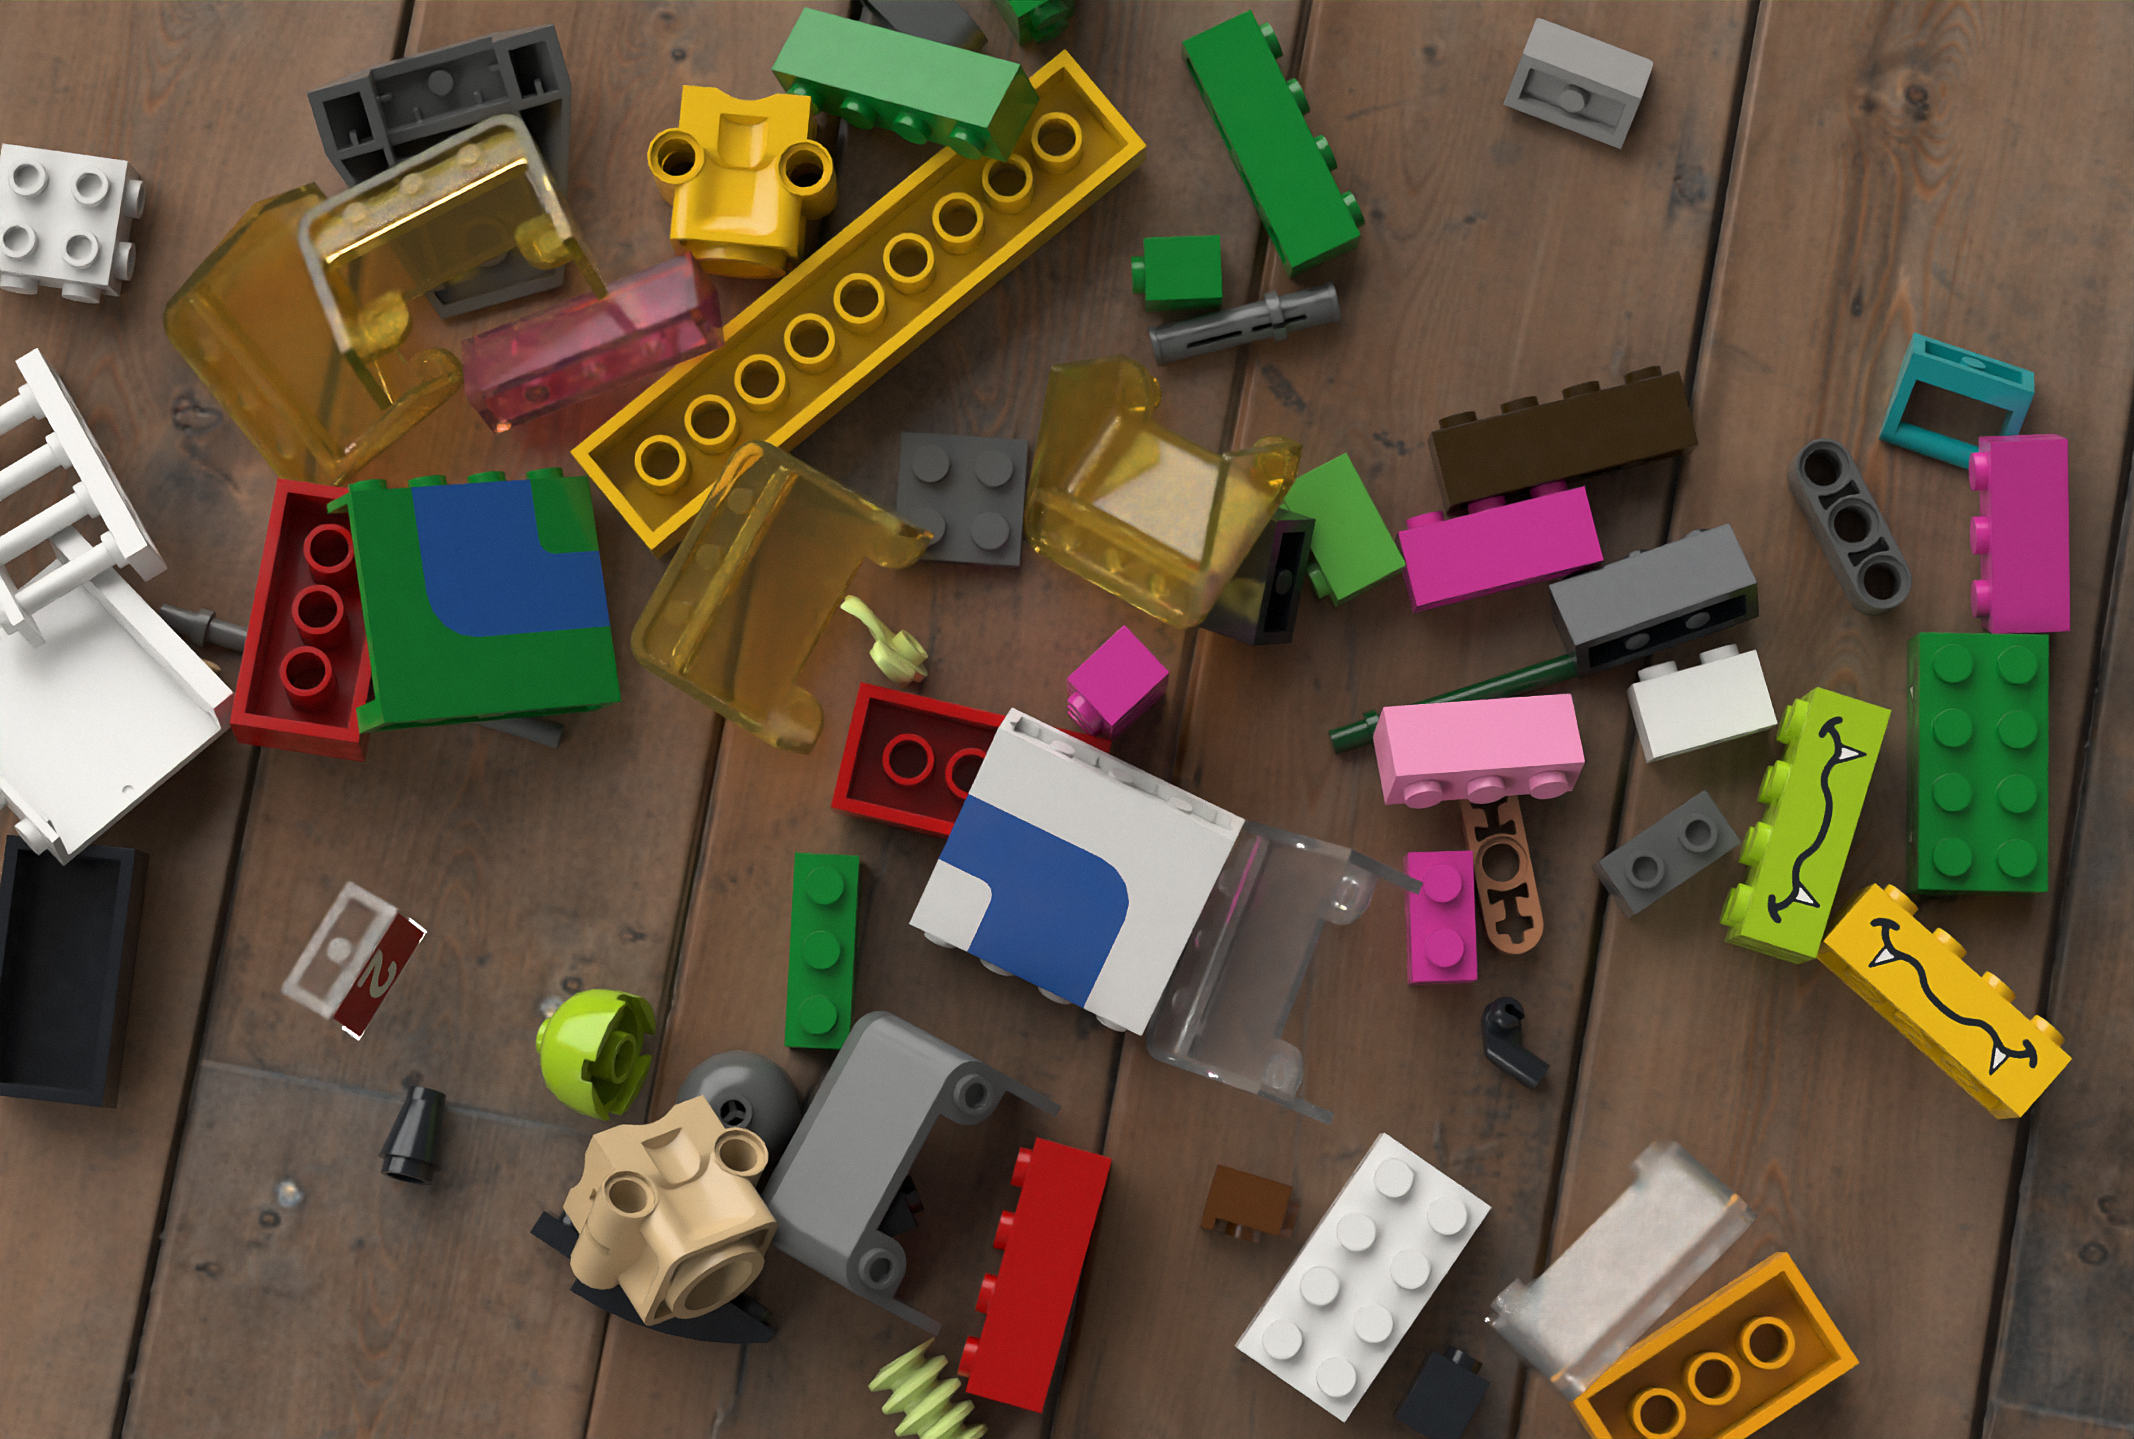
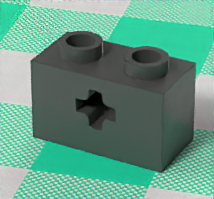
(1666, 854)

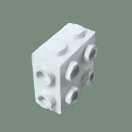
(67, 222)

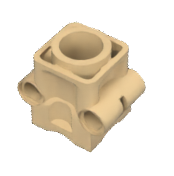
(672, 1213)

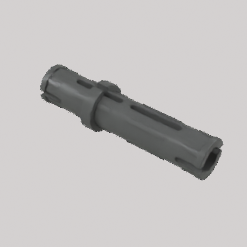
(1245, 323)

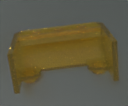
(429, 225)

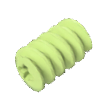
(925, 1398)

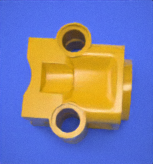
(740, 196)

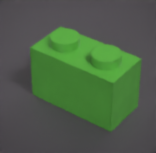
(1349, 539)

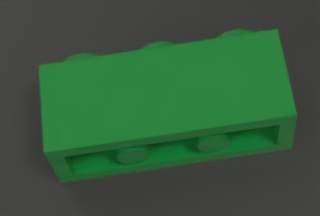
(823, 951)

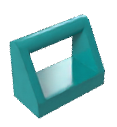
(1960, 373)

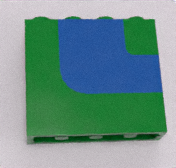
(480, 599)

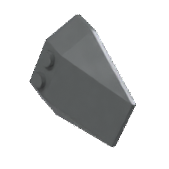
(428, 97)

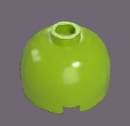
(594, 1051)

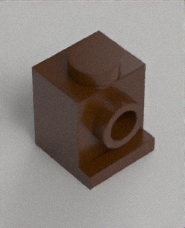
(1249, 1205)

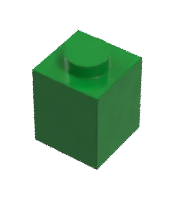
(1179, 273)

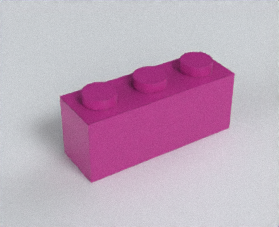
(2021, 533)
(1498, 546)
(1115, 686)

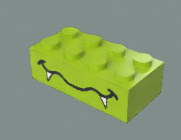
(1806, 826)

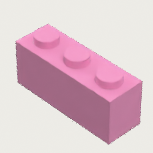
(1478, 750)

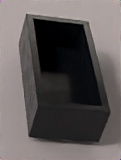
(67, 970)

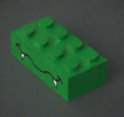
(1977, 764)

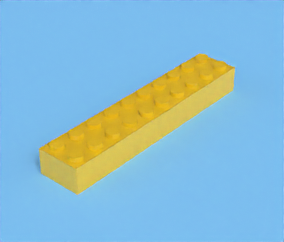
(860, 305)

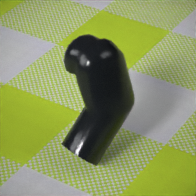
(1504, 1042)

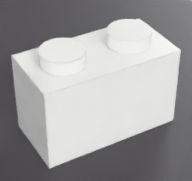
(1700, 704)

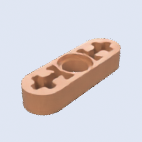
(1524, 907)

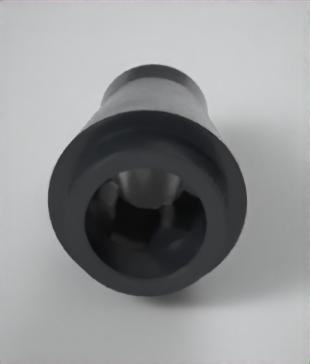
(415, 1138)

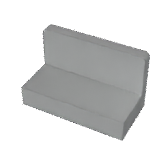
(1579, 83)

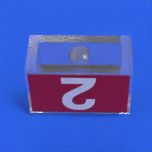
(353, 960)

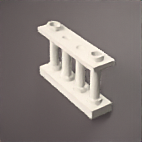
(95, 495)

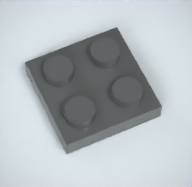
(966, 495)

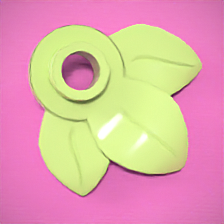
(896, 655)

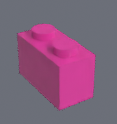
(1441, 918)

